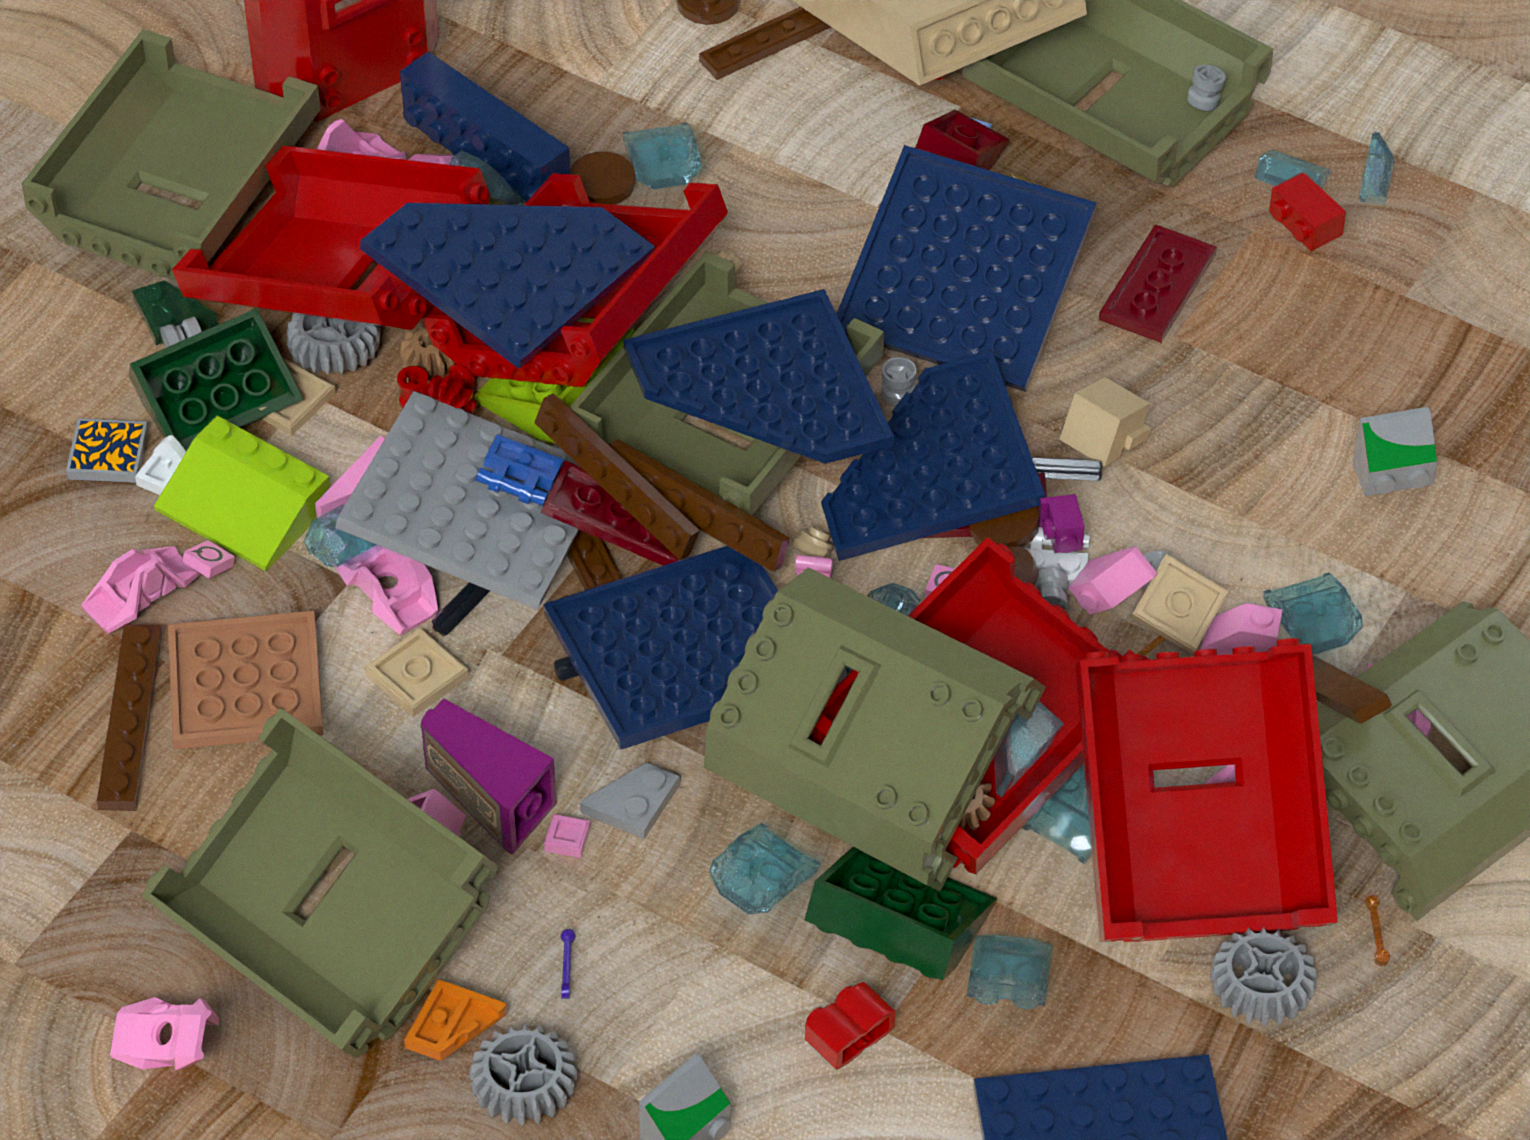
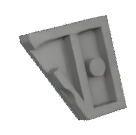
(633, 800)

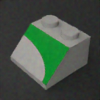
(1395, 451)
(686, 1106)

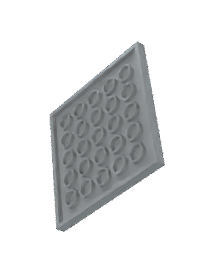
(429, 507)

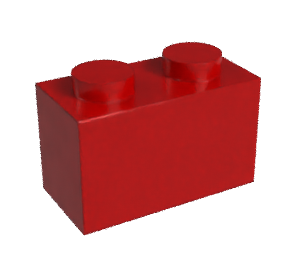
(1307, 211)

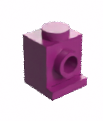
(1062, 523)

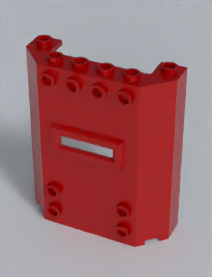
(341, 50)
(307, 238)
(583, 345)
(1011, 623)
(1211, 852)

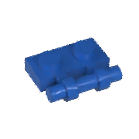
(522, 463)

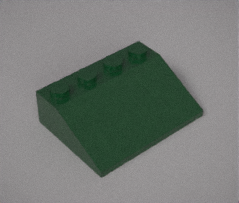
(214, 374)
(897, 913)

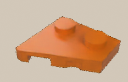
(451, 1020)

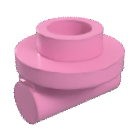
(817, 563)

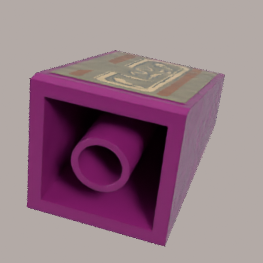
(489, 773)

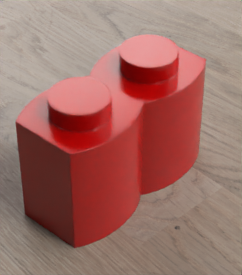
(849, 1025)

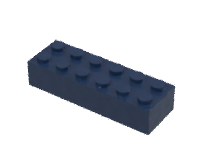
(474, 121)

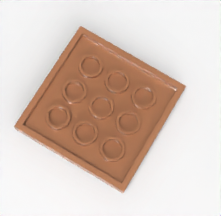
(239, 674)

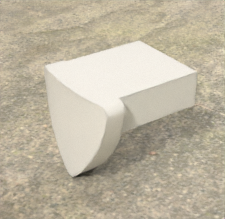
(161, 465)

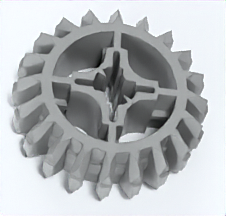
(331, 343)
(1261, 988)
(534, 1091)

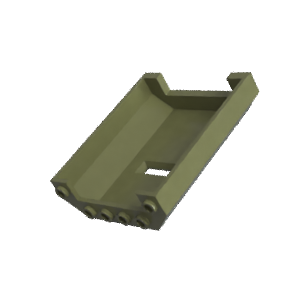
(1146, 112)
(172, 132)
(618, 410)
(900, 747)
(1402, 792)
(378, 927)

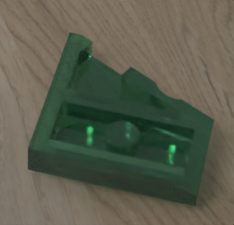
(165, 305)

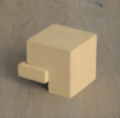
(1105, 420)

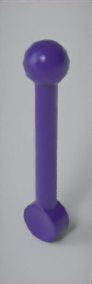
(567, 936)

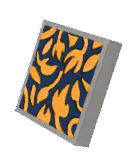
(107, 450)

